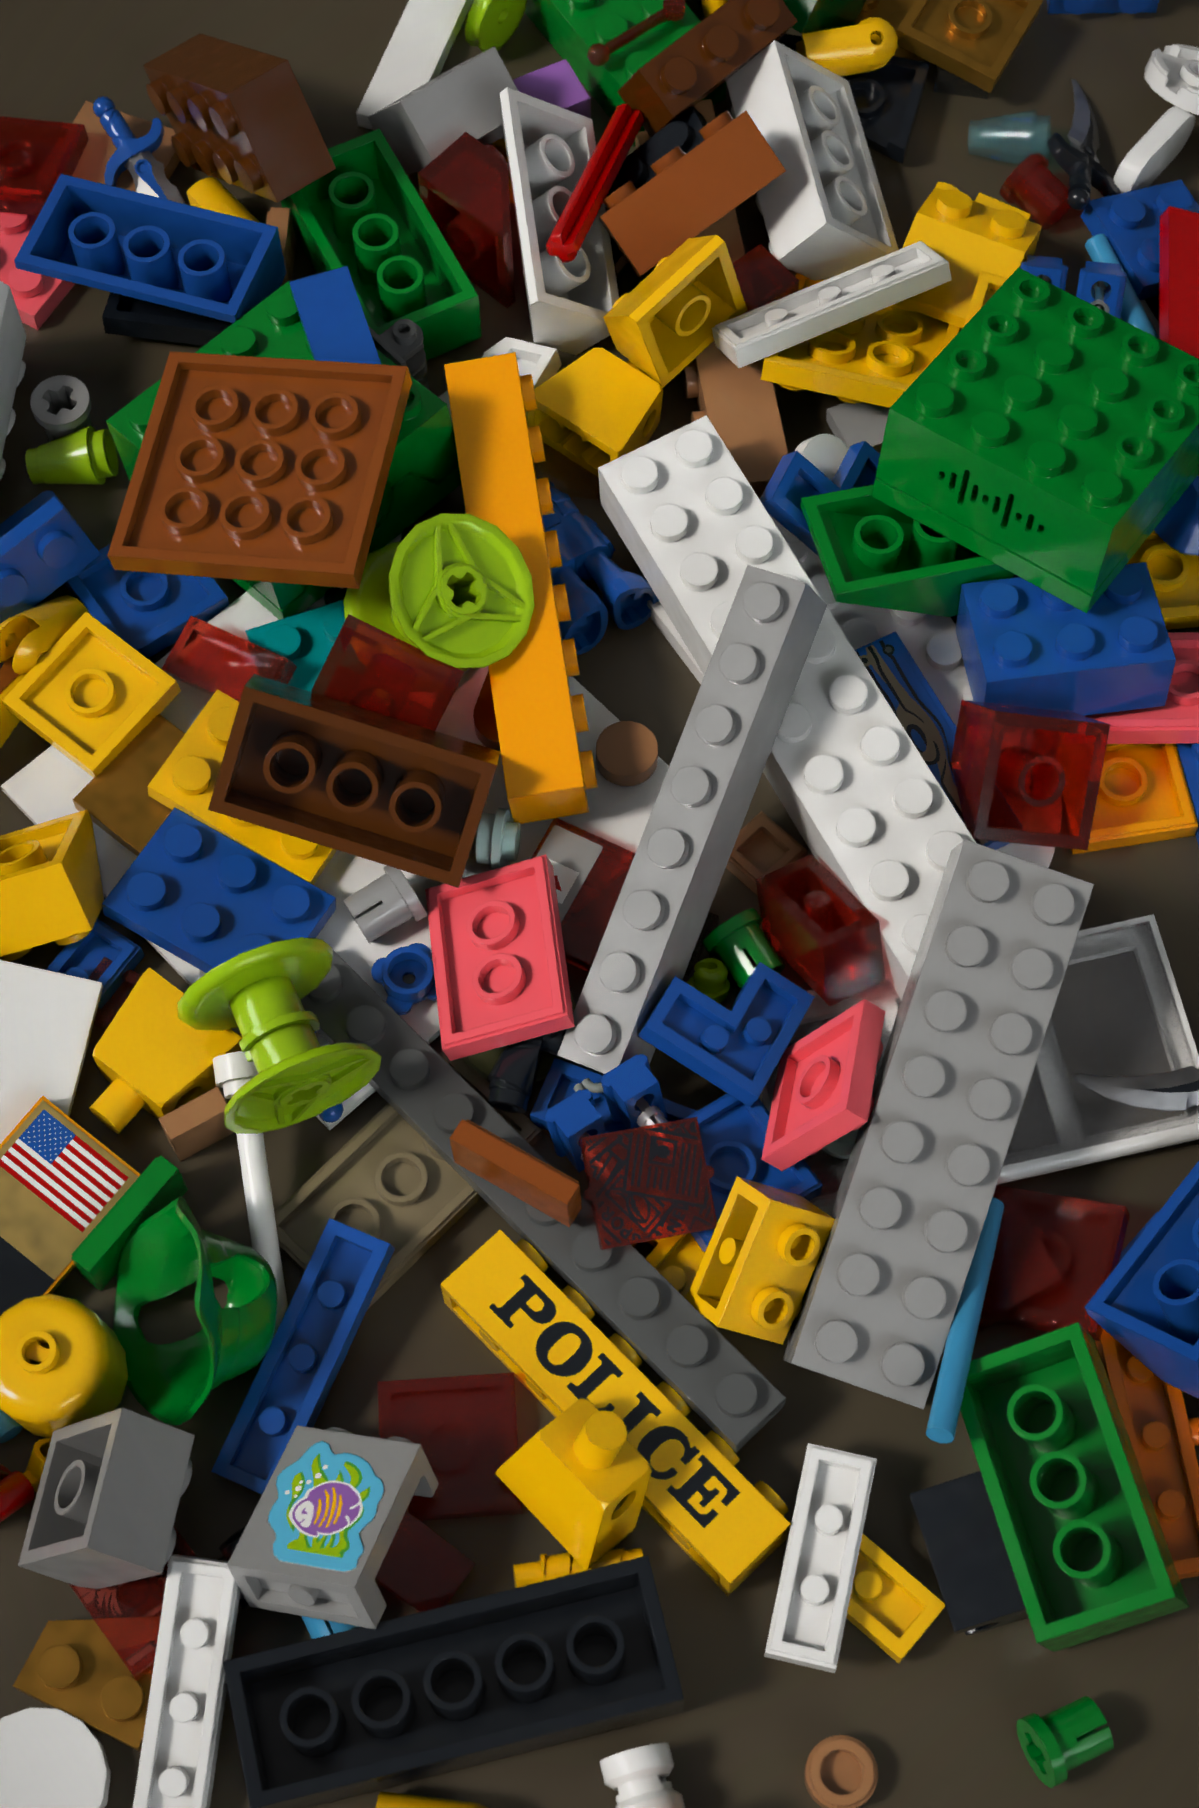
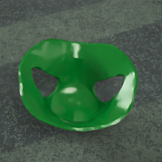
(165, 1257)

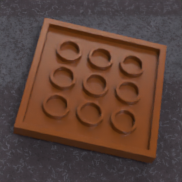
(262, 469)

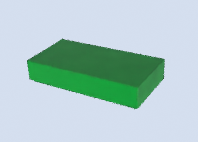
(151, 1192)

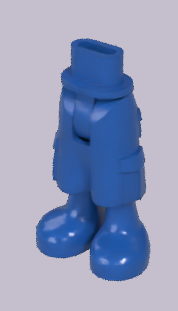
(588, 555)

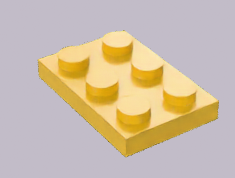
(189, 781)

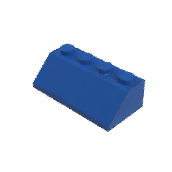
(153, 249)
(1154, 1292)

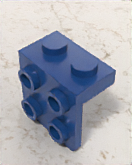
(39, 553)

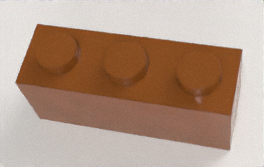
(690, 190)

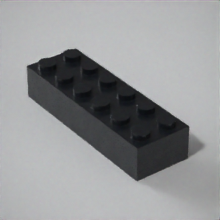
(453, 1687)

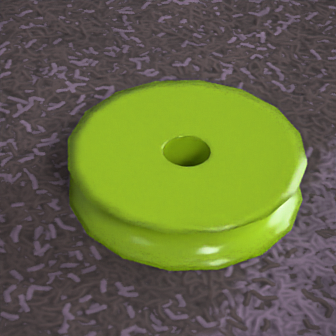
(493, 22)

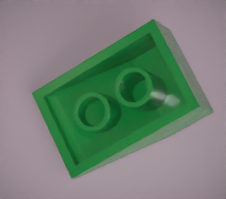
(889, 558)

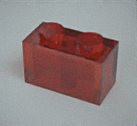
(821, 929)

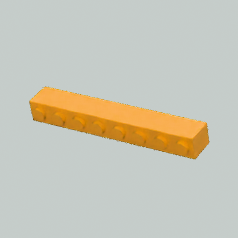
(531, 686)

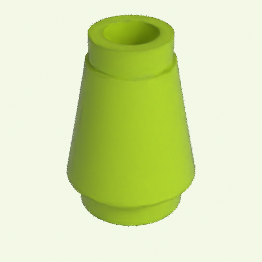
(74, 459)

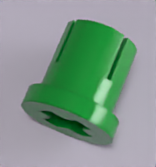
(738, 940)
(1063, 1739)

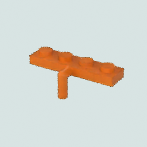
(1163, 1447)

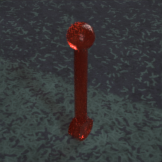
(672, 10)

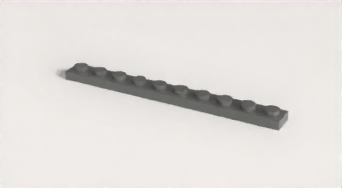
(613, 1280)

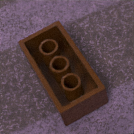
(238, 116)
(354, 780)

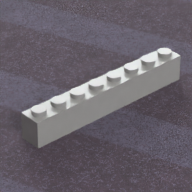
(695, 816)

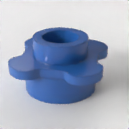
(400, 962)

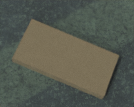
(387, 1187)

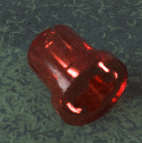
(1037, 191)

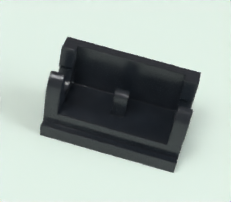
(968, 1555)

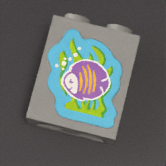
(329, 1524)

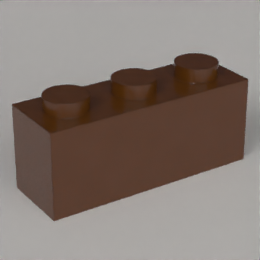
(704, 59)

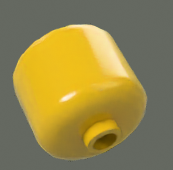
(58, 1364)

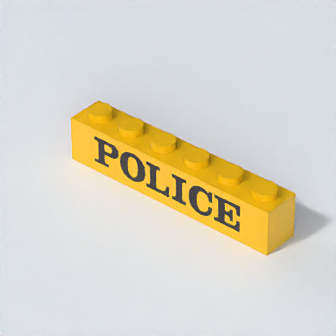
(564, 1357)

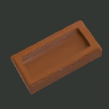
(516, 1172)

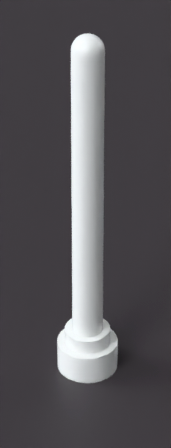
(230, 1073)

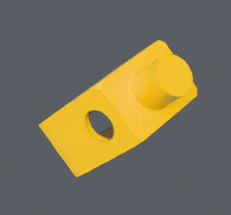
(597, 409)
(154, 1055)
(581, 1480)

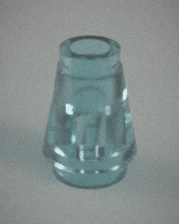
(1010, 136)

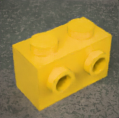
(759, 1260)

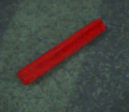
(594, 183)

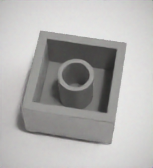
(446, 108)
(108, 1500)

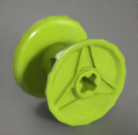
(449, 591)
(262, 998)

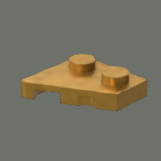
(84, 1677)

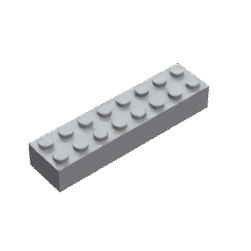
(939, 1123)

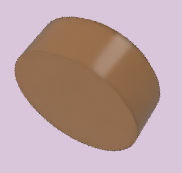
(626, 753)
(840, 1773)

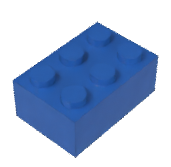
(1051, 656)

